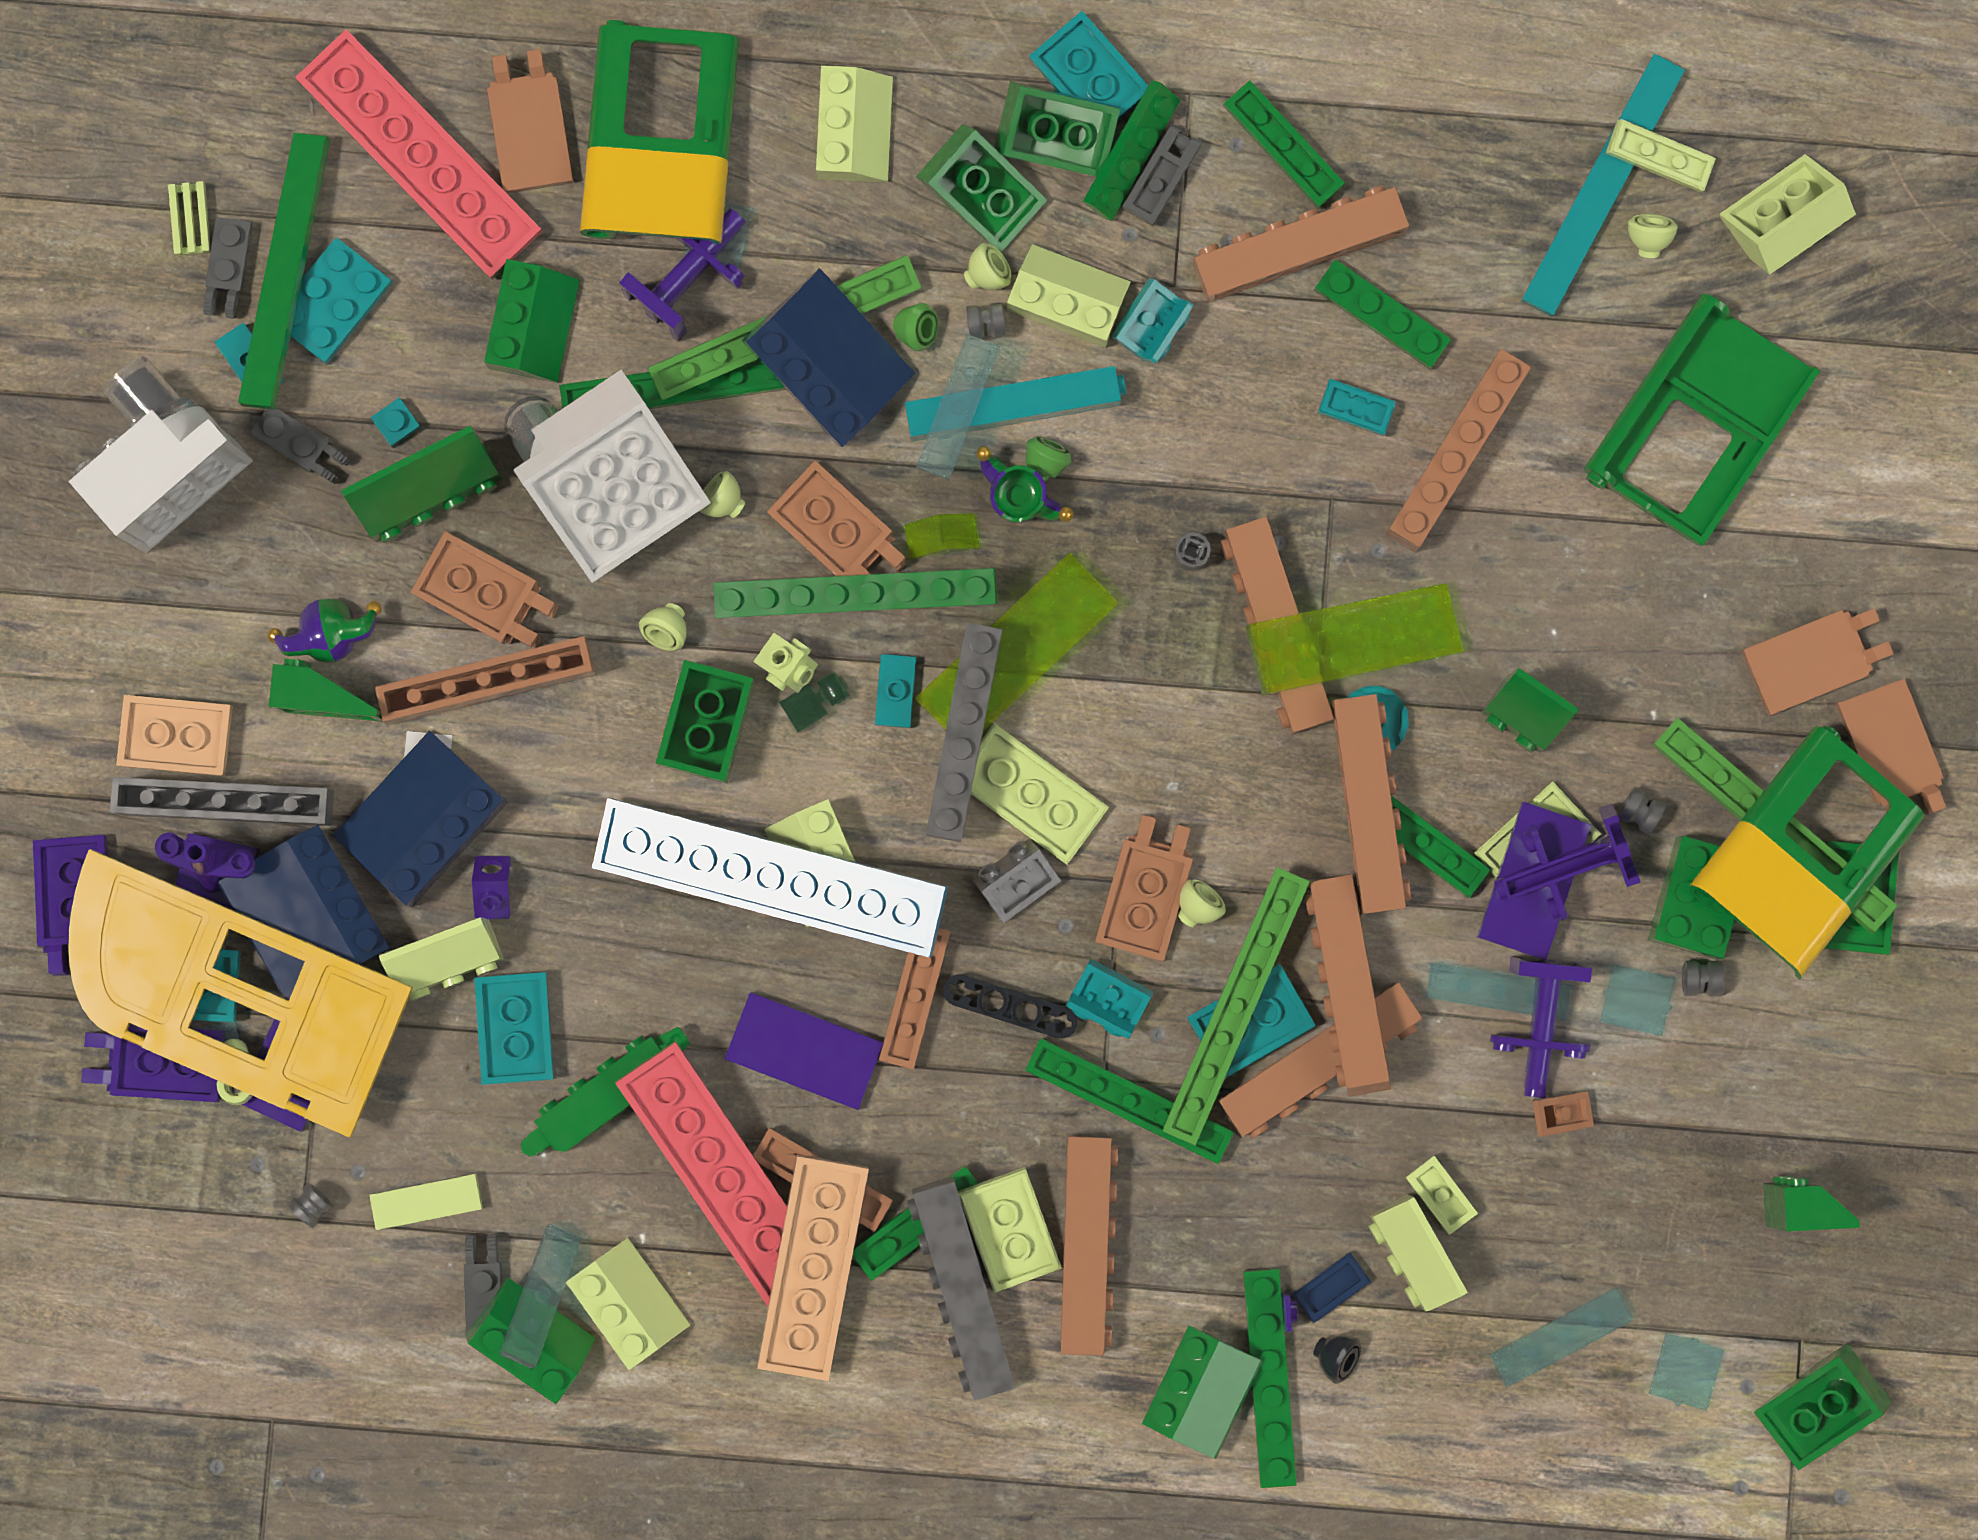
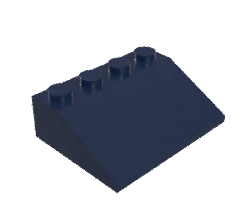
(829, 357)
(420, 819)
(310, 897)

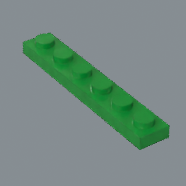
(1120, 1097)
(1270, 1384)

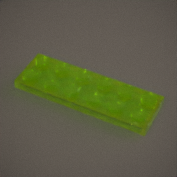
(1033, 638)
(1354, 639)

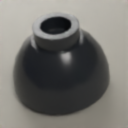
(1338, 1356)

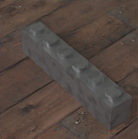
(964, 732)
(221, 801)
(963, 1289)

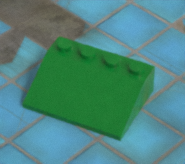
(423, 485)

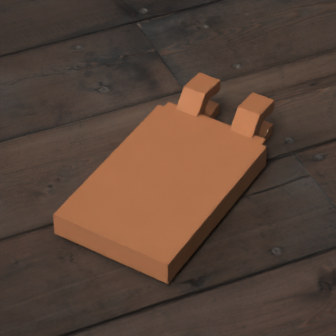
(529, 126)
(834, 524)
(481, 591)
(1812, 659)
(1893, 741)
(1145, 892)

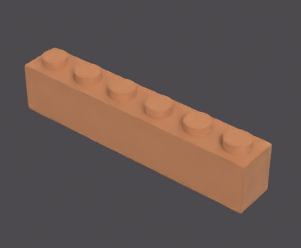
(1300, 244)
(1458, 450)
(1270, 597)
(485, 680)
(1369, 804)
(1349, 985)
(1308, 1069)
(1086, 1245)

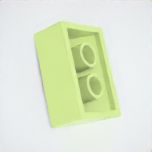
(854, 125)
(1788, 213)
(1068, 295)
(813, 829)
(444, 957)
(1416, 1254)
(628, 1303)

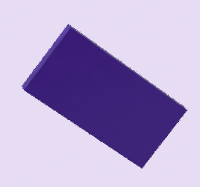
(1526, 920)
(804, 1051)

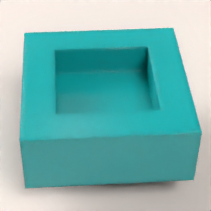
(395, 422)

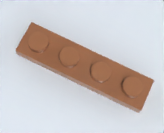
(913, 1005)
(780, 1155)

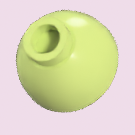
(1651, 233)
(988, 268)
(724, 496)
(664, 627)
(1199, 904)

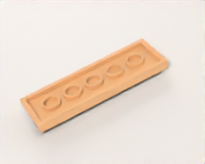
(812, 1267)

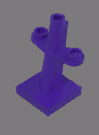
(702, 254)
(205, 862)
(1574, 862)
(1540, 1041)

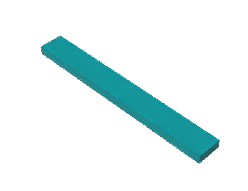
(1599, 191)

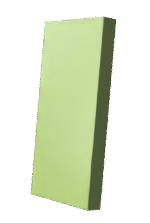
(1034, 795)

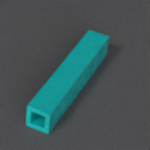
(1029, 401)

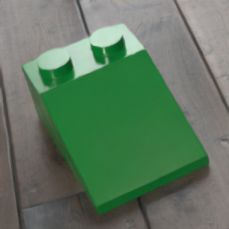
(1056, 129)
(981, 187)
(307, 692)
(1528, 711)
(1823, 1407)

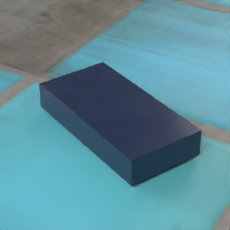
(1331, 1287)

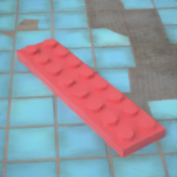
(418, 154)
(710, 1160)

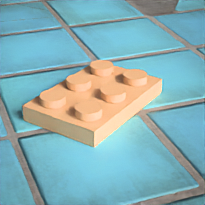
(174, 735)

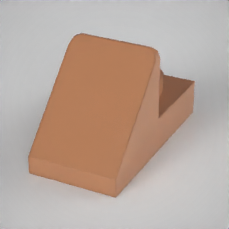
(1563, 1113)

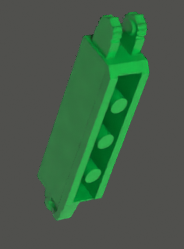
(593, 1102)

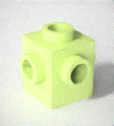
(786, 663)

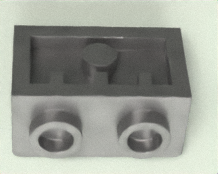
(1016, 879)

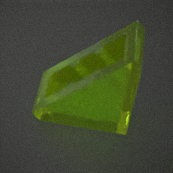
(941, 535)

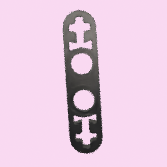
(1008, 1010)

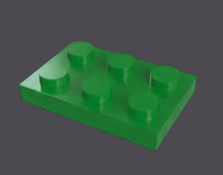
(1851, 934)

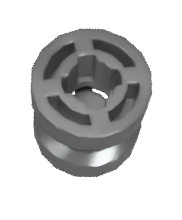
(986, 321)
(1189, 556)
(1641, 810)
(1702, 978)

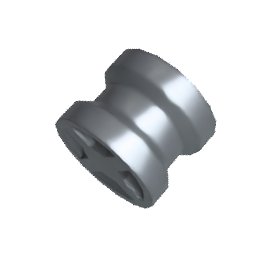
(310, 1205)

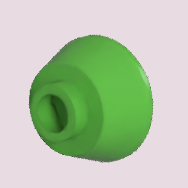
(916, 326)
(1047, 457)

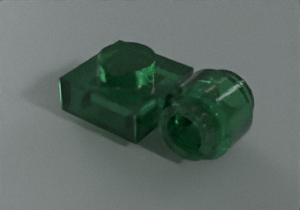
(807, 706)

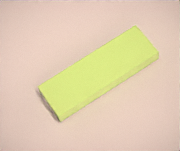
(1660, 155)
(426, 1201)

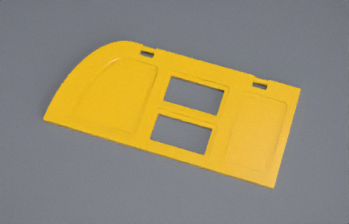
(151, 951)

